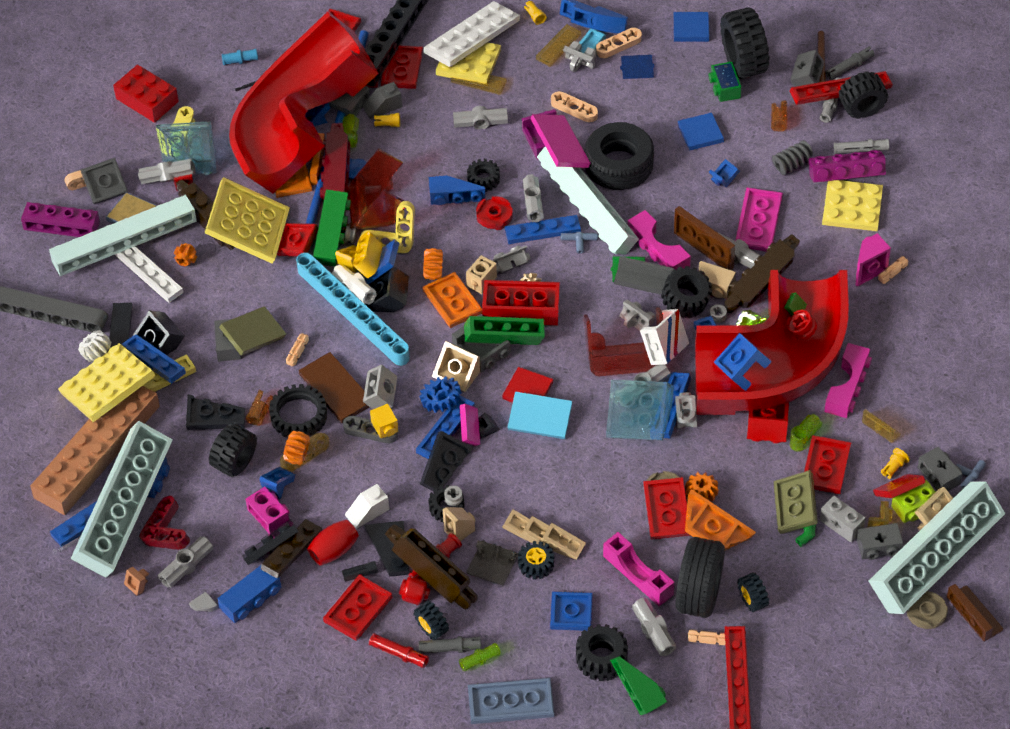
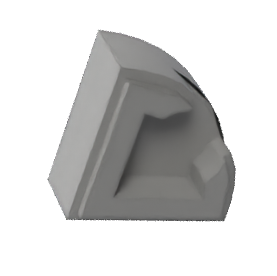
(203, 603)

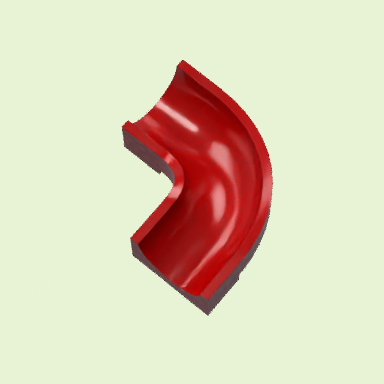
(795, 363)

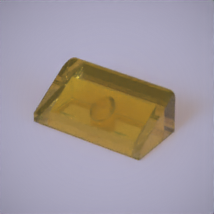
(879, 426)

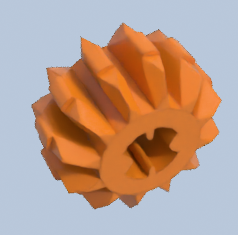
(433, 263)
(296, 447)
(703, 485)

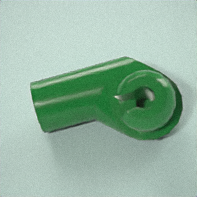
(808, 535)

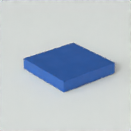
(691, 26)
(700, 131)
(386, 262)
(571, 611)

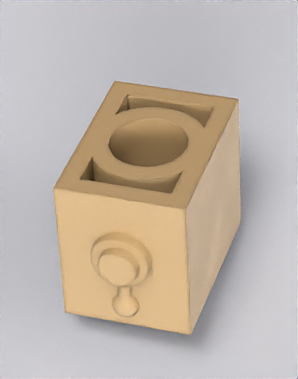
(481, 270)

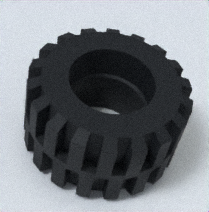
(863, 95)
(690, 280)
(232, 450)
(600, 638)

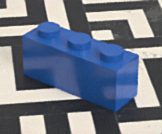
(248, 594)

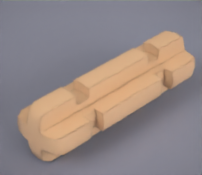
(893, 270)
(297, 349)
(706, 637)

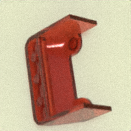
(369, 193)
(616, 358)

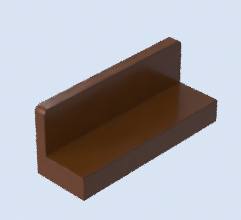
(974, 612)

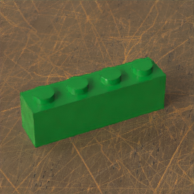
(331, 227)
(499, 329)

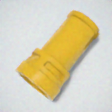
(536, 14)
(387, 120)

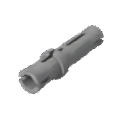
(829, 107)
(861, 146)

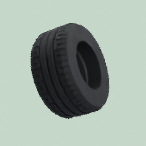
(619, 173)
(700, 577)

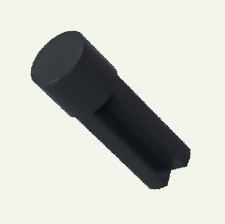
(363, 570)

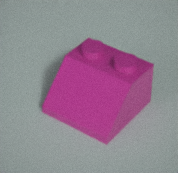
(872, 258)

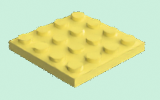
(247, 220)
(106, 382)

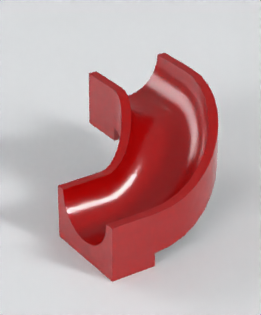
(270, 122)

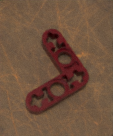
(154, 532)

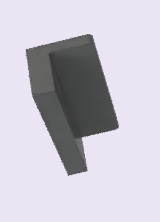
(641, 275)

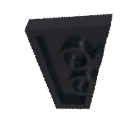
(209, 415)
(443, 460)
(269, 542)
(393, 563)

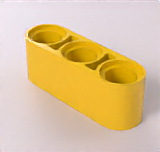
(367, 254)

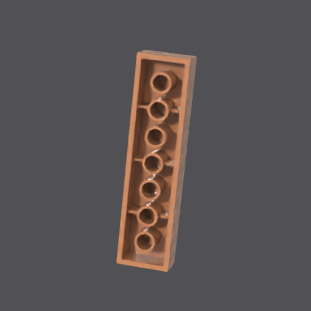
(91, 452)

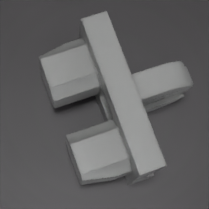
(578, 58)
(632, 310)
(686, 410)

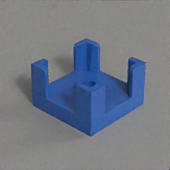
(739, 358)

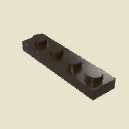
(291, 549)

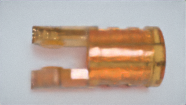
(779, 116)
(258, 409)

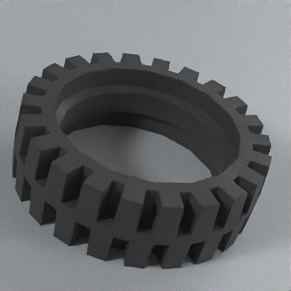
(294, 394)

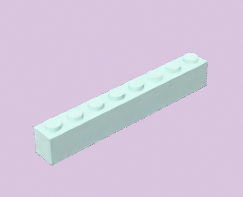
(592, 205)
(122, 235)

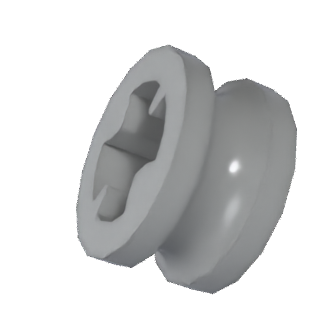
(350, 235)
(718, 308)
(453, 490)

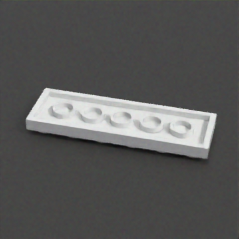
(471, 34)

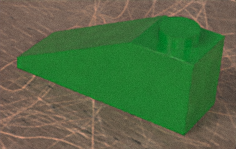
(641, 689)

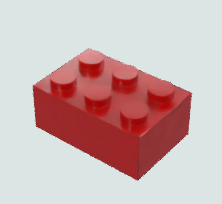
(146, 93)

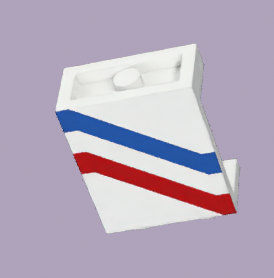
(666, 339)

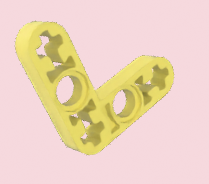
(400, 234)

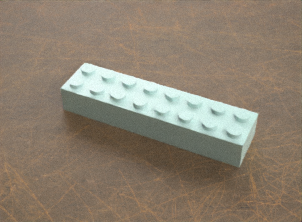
(121, 499)
(936, 547)

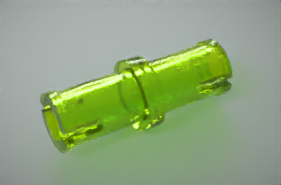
(479, 657)

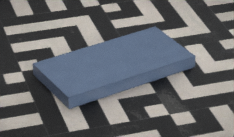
(510, 700)

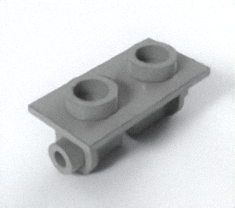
(517, 255)

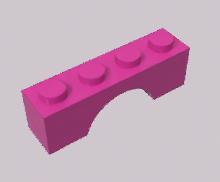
(670, 256)
(840, 398)
(623, 557)

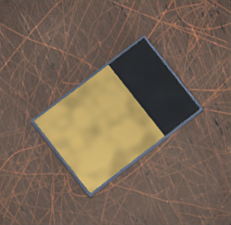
(128, 206)

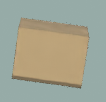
(457, 364)

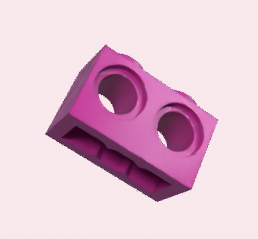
(264, 512)

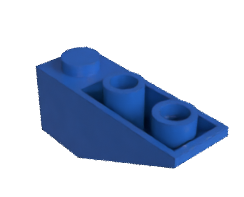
(453, 190)

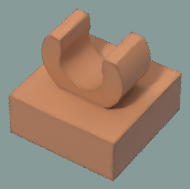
(136, 580)

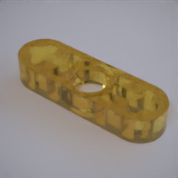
(319, 448)

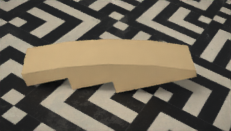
(536, 530)

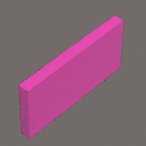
(560, 141)
(759, 218)

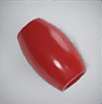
(333, 542)

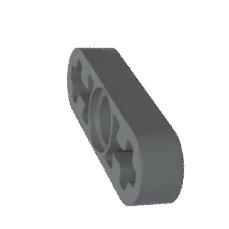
(354, 431)

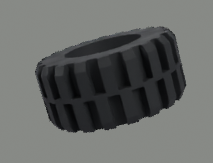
(745, 42)

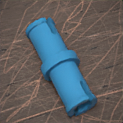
(240, 56)

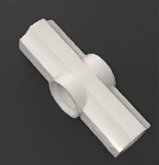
(355, 284)

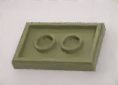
(252, 330)
(795, 502)

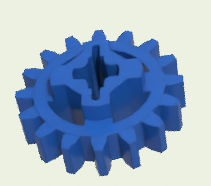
(438, 394)

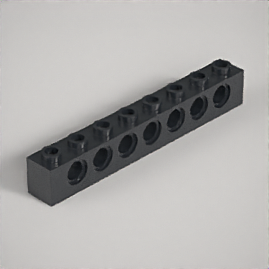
(392, 34)

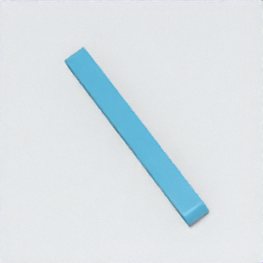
(353, 309)

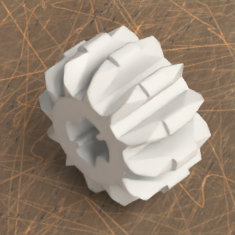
(94, 345)

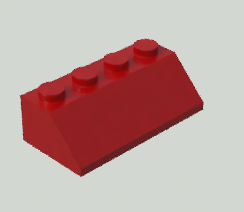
(522, 300)

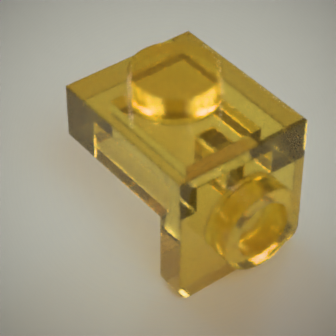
(885, 516)

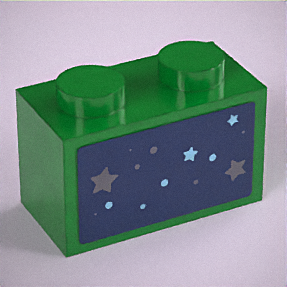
(725, 81)

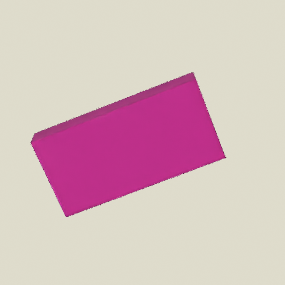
(469, 425)

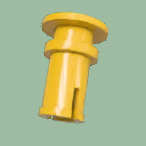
(897, 460)

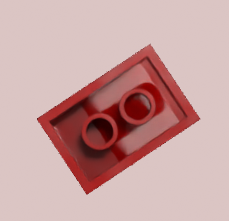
(768, 424)

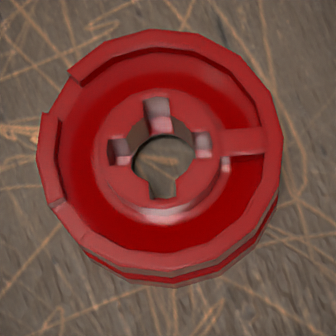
(802, 325)

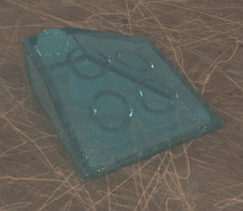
(189, 141)
(639, 409)

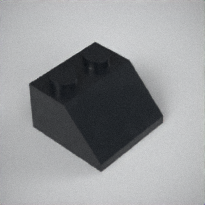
(390, 291)
(160, 332)

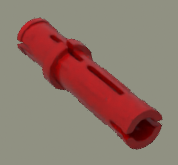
(407, 654)

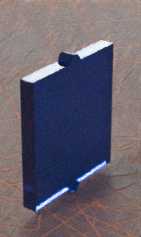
(637, 66)

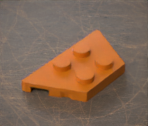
(713, 523)

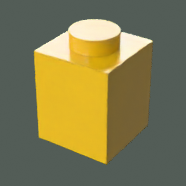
(384, 421)

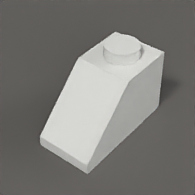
(368, 506)

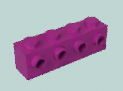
(847, 166)
(59, 219)

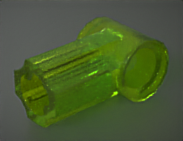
(351, 126)
(803, 433)

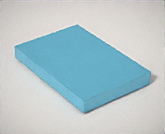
(540, 415)

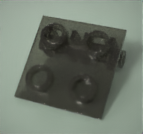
(492, 562)

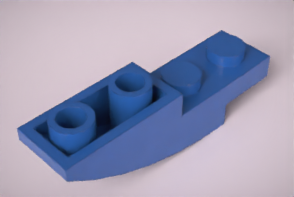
(594, 18)

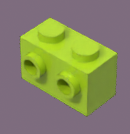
(910, 501)

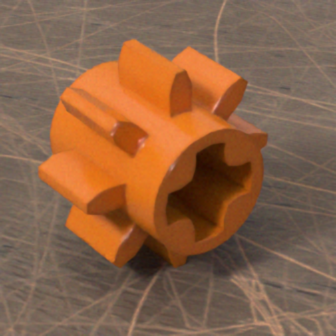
(185, 254)

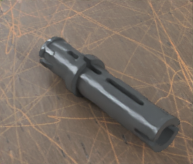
(855, 60)
(445, 645)

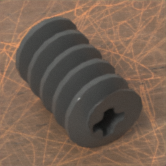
(792, 157)

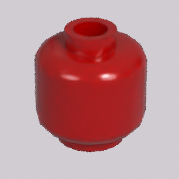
(414, 590)

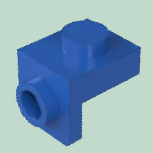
(724, 173)

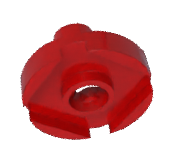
(494, 221)

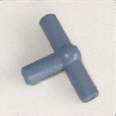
(579, 237)
(971, 474)

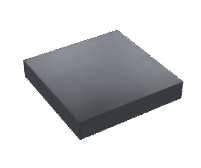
(104, 180)

